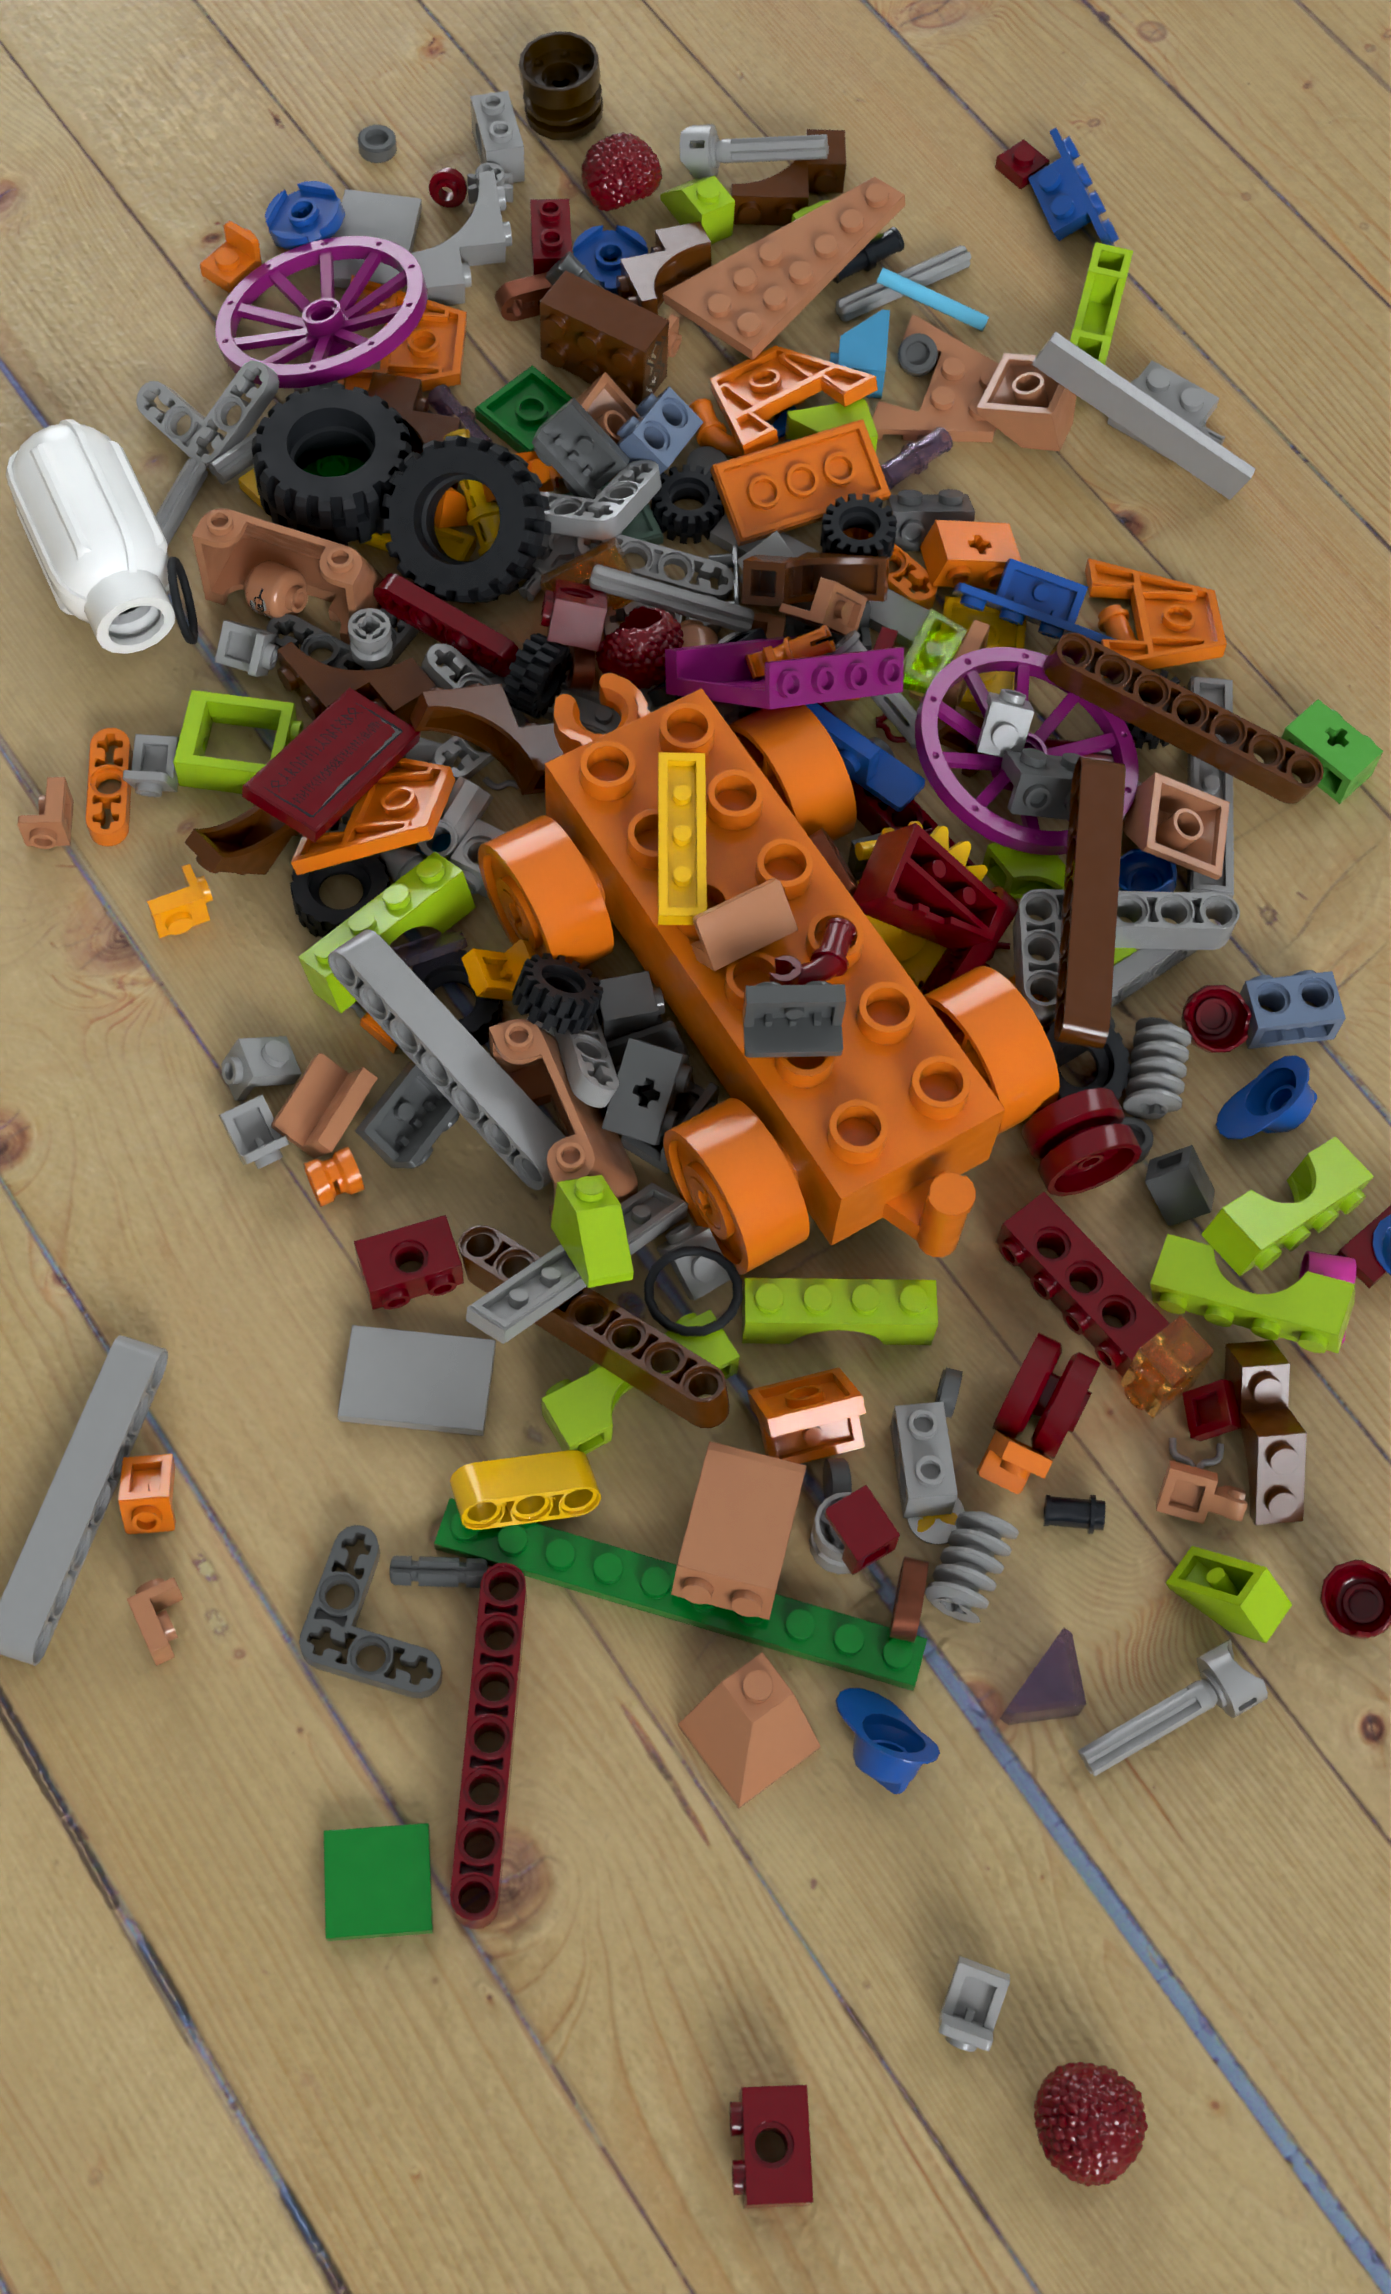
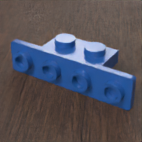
(1065, 195)
(1033, 597)
(870, 764)

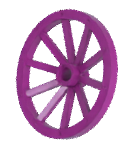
(324, 322)
(937, 763)

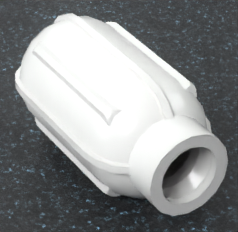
(94, 534)

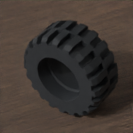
(322, 426)
(414, 509)

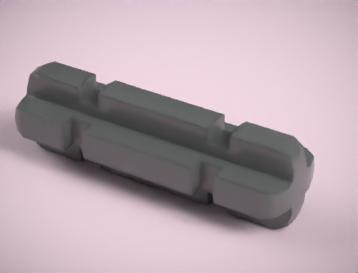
(437, 1571)

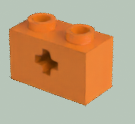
(968, 553)

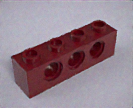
(1079, 1259)

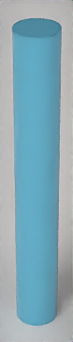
(932, 299)

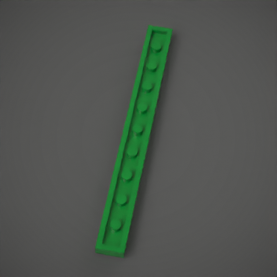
(648, 1584)

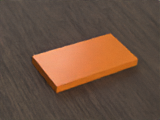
(798, 481)

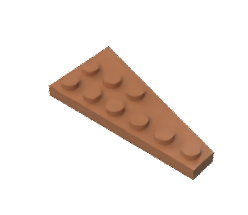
(772, 280)

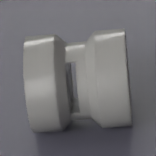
(370, 638)

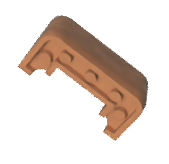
(234, 543)
(536, 1066)

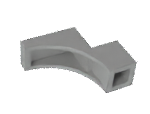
(477, 243)

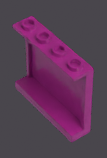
(787, 683)

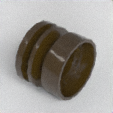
(561, 85)

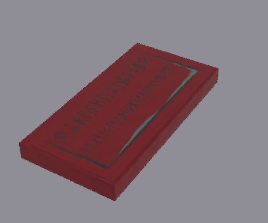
(331, 764)

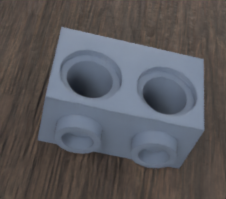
(660, 430)
(1292, 1017)

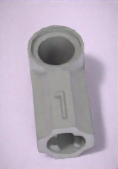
(463, 808)

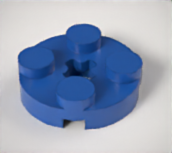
(304, 215)
(596, 244)

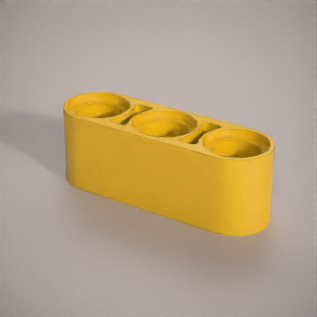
(525, 1489)

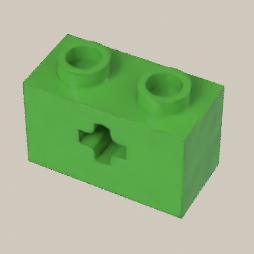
(1343, 751)

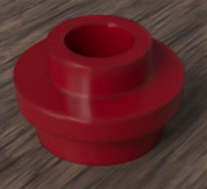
(448, 178)

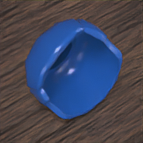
(1146, 872)

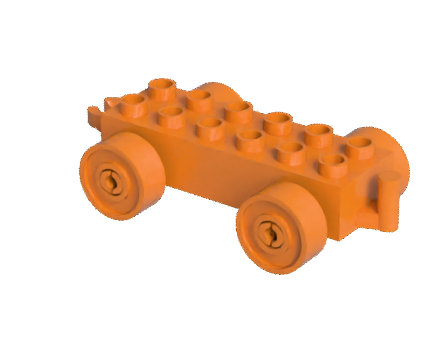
(826, 1135)

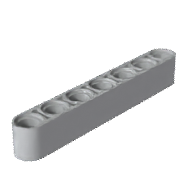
(447, 1055)
(78, 1498)

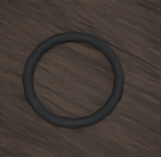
(175, 569)
(693, 1330)

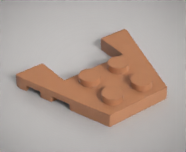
(951, 395)

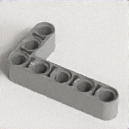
(1147, 931)

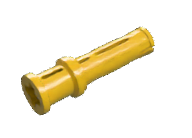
(481, 515)

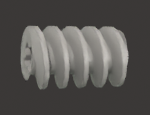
(1156, 1068)
(967, 1563)

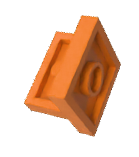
(809, 1416)

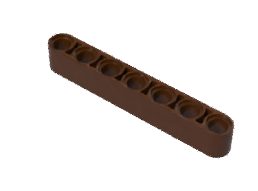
(1204, 718)
(1090, 903)
(494, 1258)

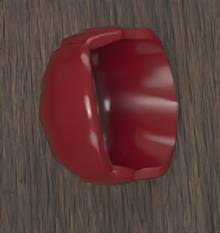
(1216, 1018)
(1357, 1599)

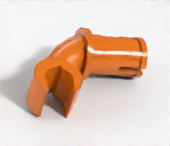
(712, 432)
(795, 648)

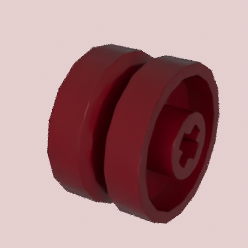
(1081, 1142)
(1047, 1395)

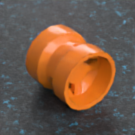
(334, 1176)

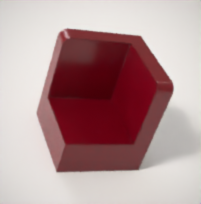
(862, 1529)

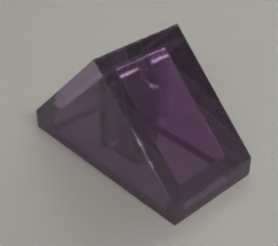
(1052, 1688)

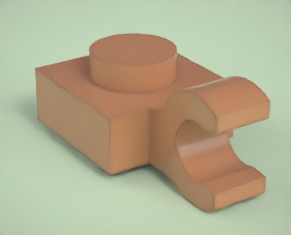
(1194, 1492)

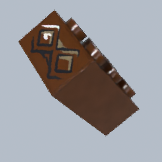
(601, 332)

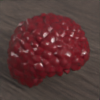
(620, 171)
(639, 646)
(1089, 2122)

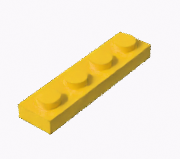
(681, 837)

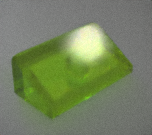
(930, 650)

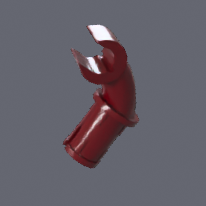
(825, 962)

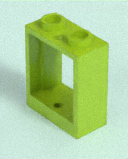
(220, 774)

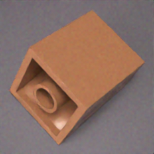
(738, 1530)

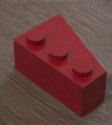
(927, 891)

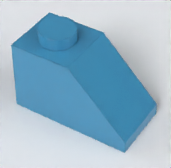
(866, 348)

